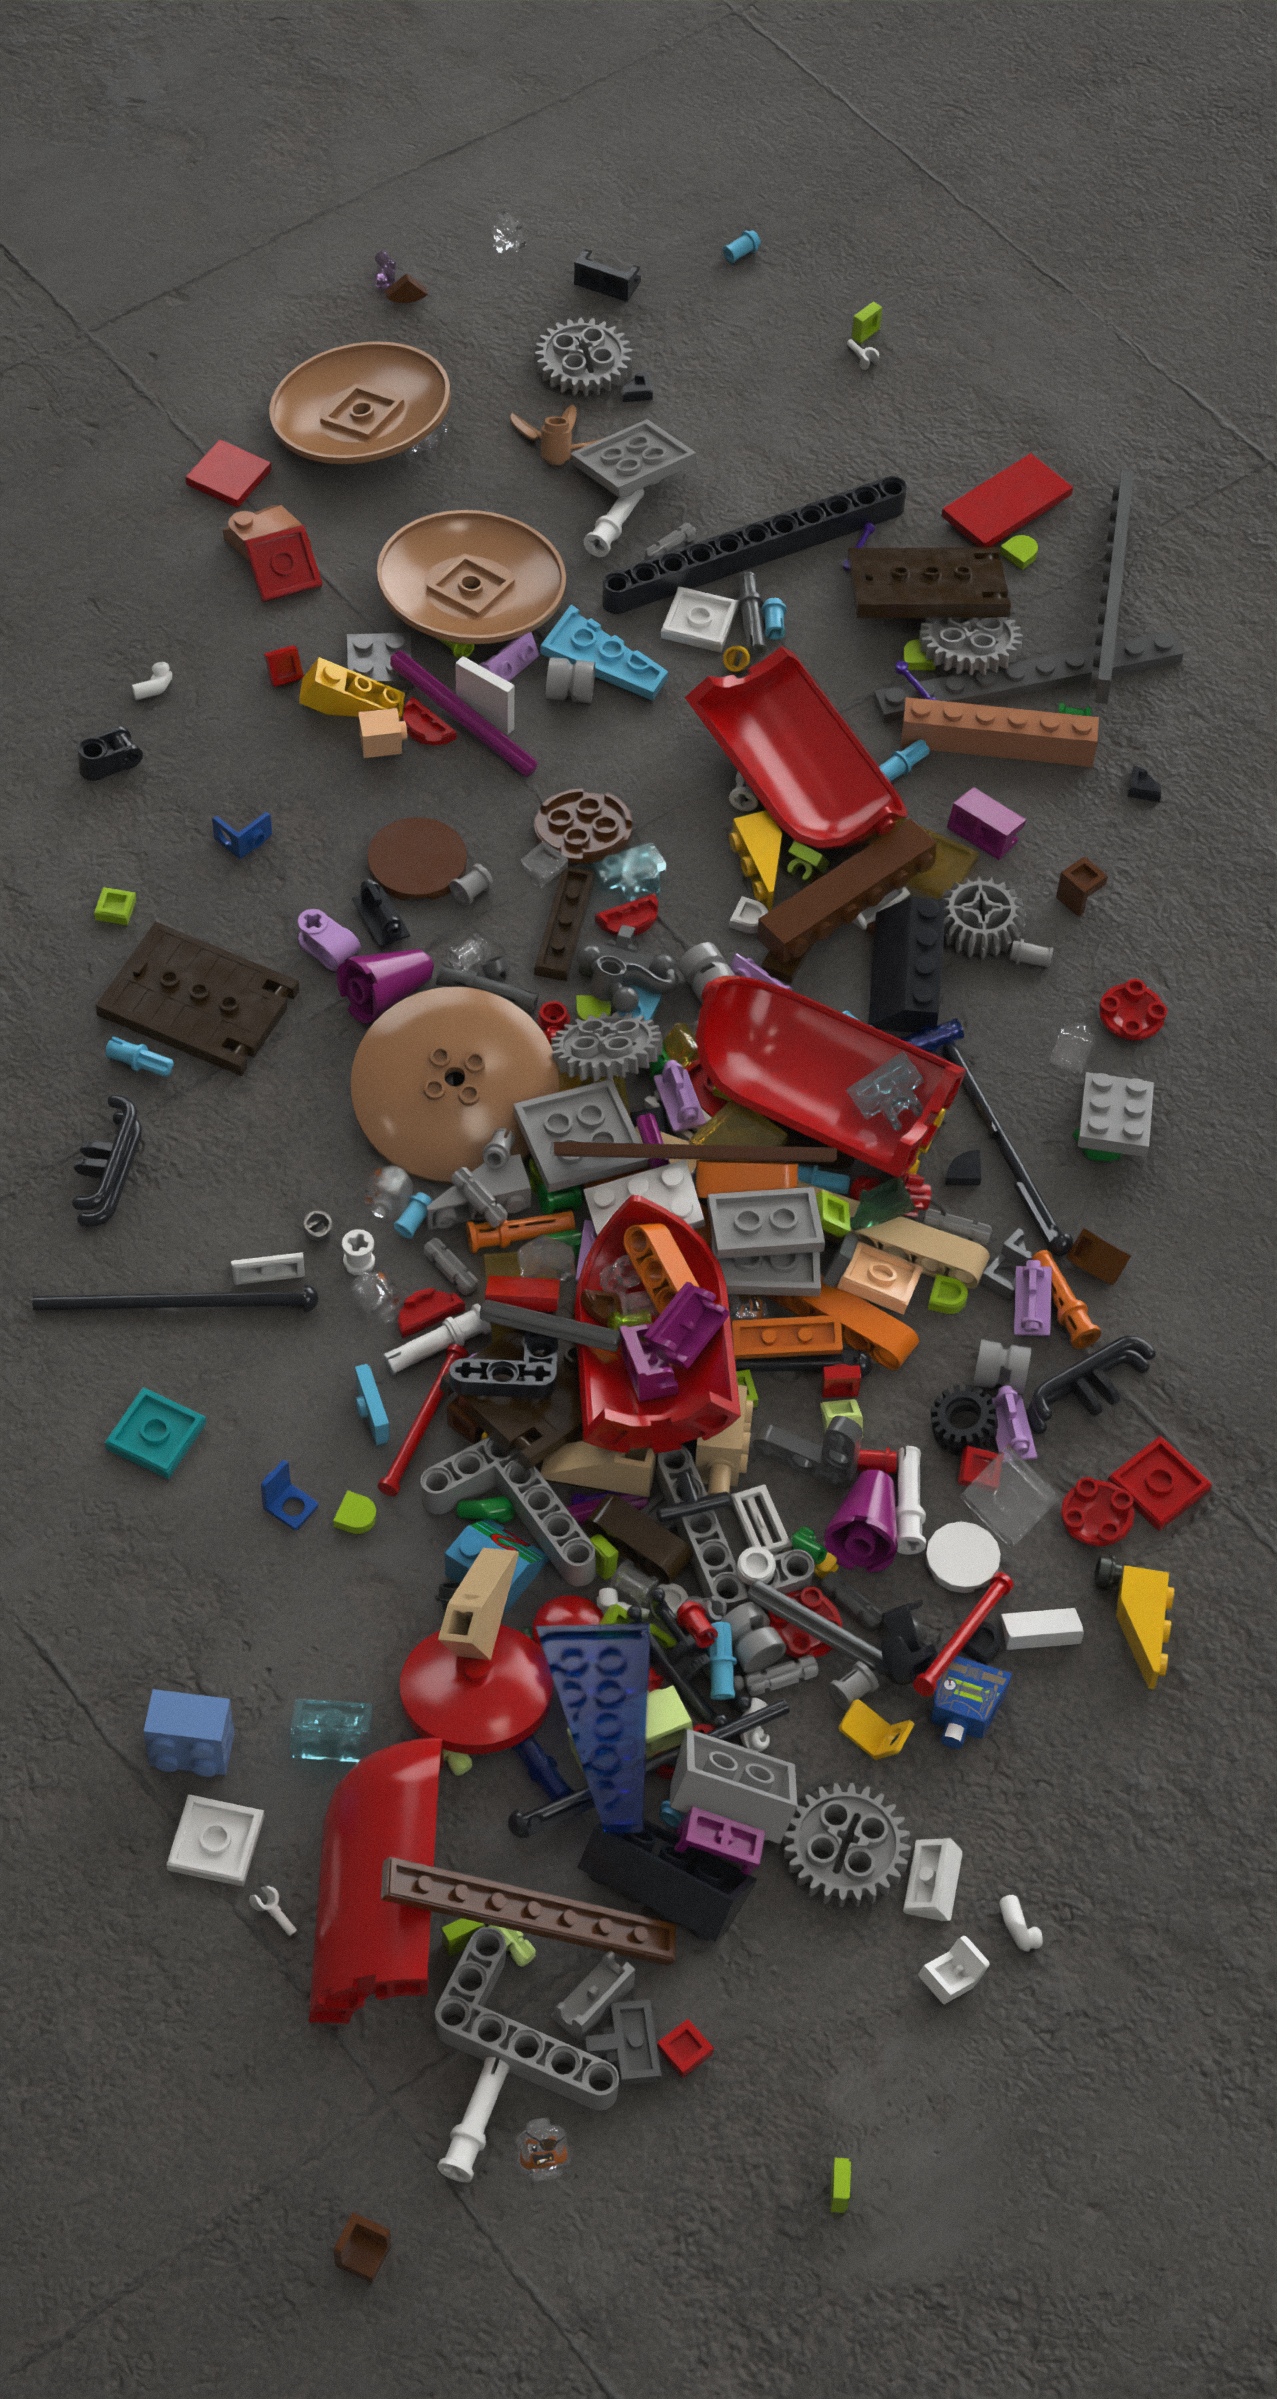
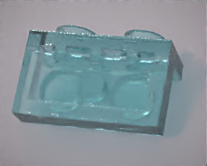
(331, 1730)

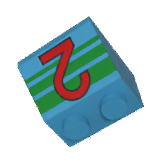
(492, 1535)

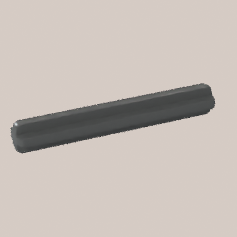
(550, 1325)
(814, 1624)

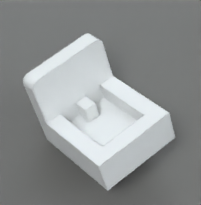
(954, 1971)

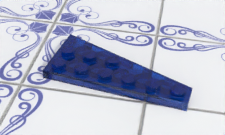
(605, 1698)

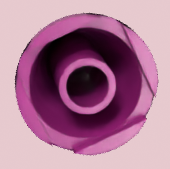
(381, 980)
(865, 1524)

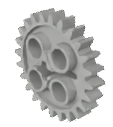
(565, 364)
(971, 642)
(606, 1046)
(880, 1856)

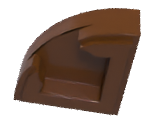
(406, 290)
(600, 1304)

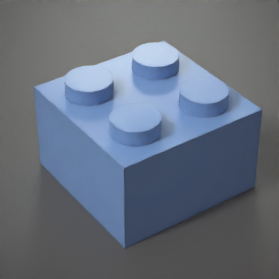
(189, 1732)

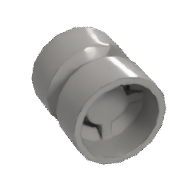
(570, 680)
(703, 965)
(989, 1363)
(754, 1641)

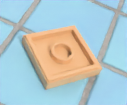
(880, 1278)

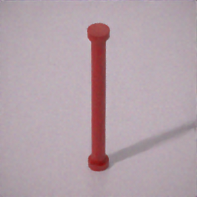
(390, 1484)
(926, 1683)

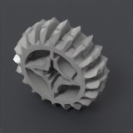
(982, 917)

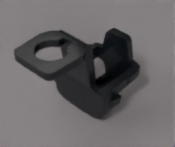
(902, 1652)

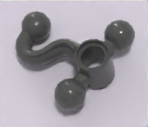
(613, 976)

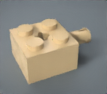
(726, 1454)

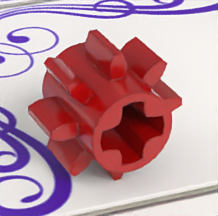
(918, 1191)

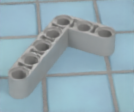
(526, 1497)
(714, 1544)
(514, 2035)

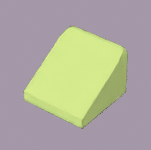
(846, 1408)

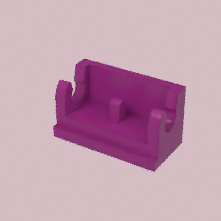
(985, 823)
(686, 1325)
(647, 1372)
(721, 1837)

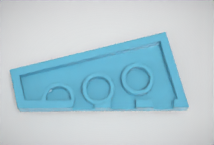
(584, 640)

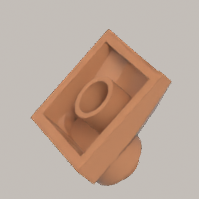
(249, 525)

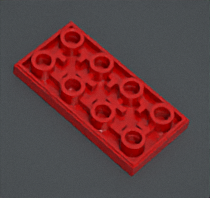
(1007, 501)

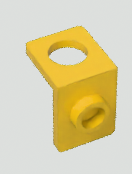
(873, 1732)

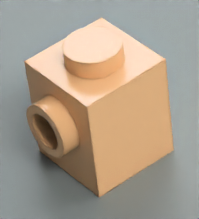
(381, 732)

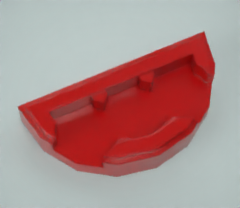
(425, 725)
(637, 914)
(426, 1309)

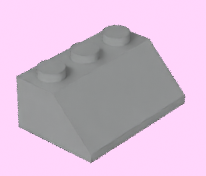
(734, 1784)

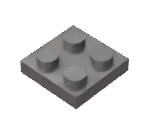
(372, 653)

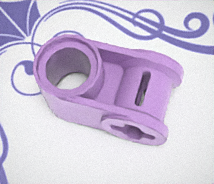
(326, 939)

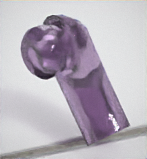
(388, 267)

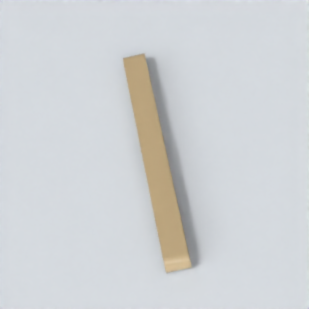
(907, 1239)

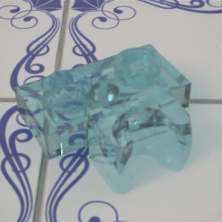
(632, 870)
(888, 1090)

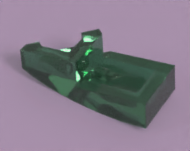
(882, 1204)

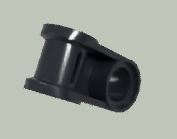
(106, 754)

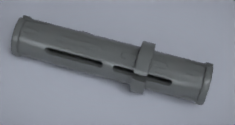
(750, 605)
(454, 977)

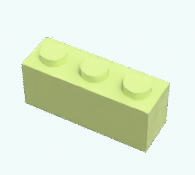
(665, 1723)

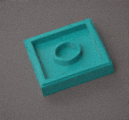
(155, 1433)

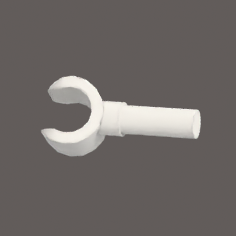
(865, 355)
(609, 1596)
(273, 1908)

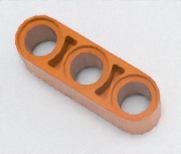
(743, 1176)
(657, 1262)

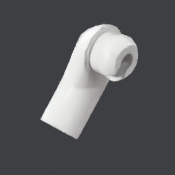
(157, 683)
(755, 1738)
(1015, 1923)

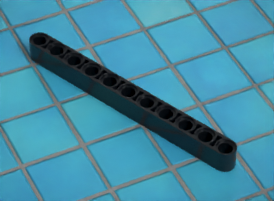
(753, 544)

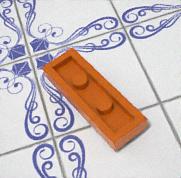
(787, 1337)

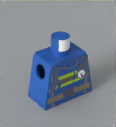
(968, 1700)

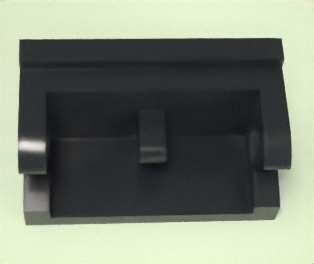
(605, 278)

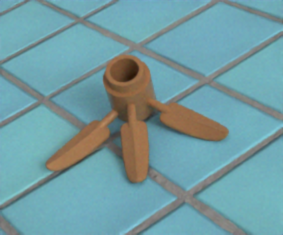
(554, 435)

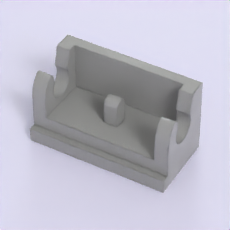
(592, 1997)

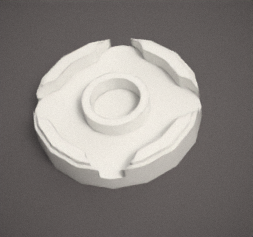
(962, 1557)

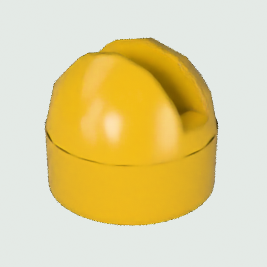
(731, 655)

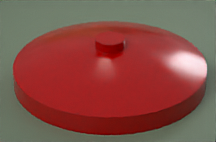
(474, 1701)

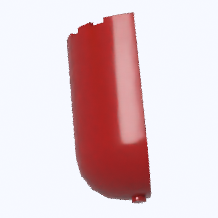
(798, 754)
(799, 1057)
(707, 1389)
(361, 1941)

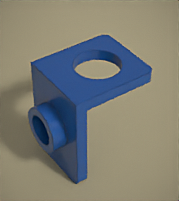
(247, 839)
(277, 1490)

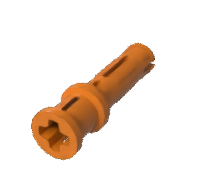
(484, 1235)
(1071, 1312)

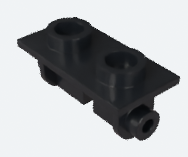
(379, 914)

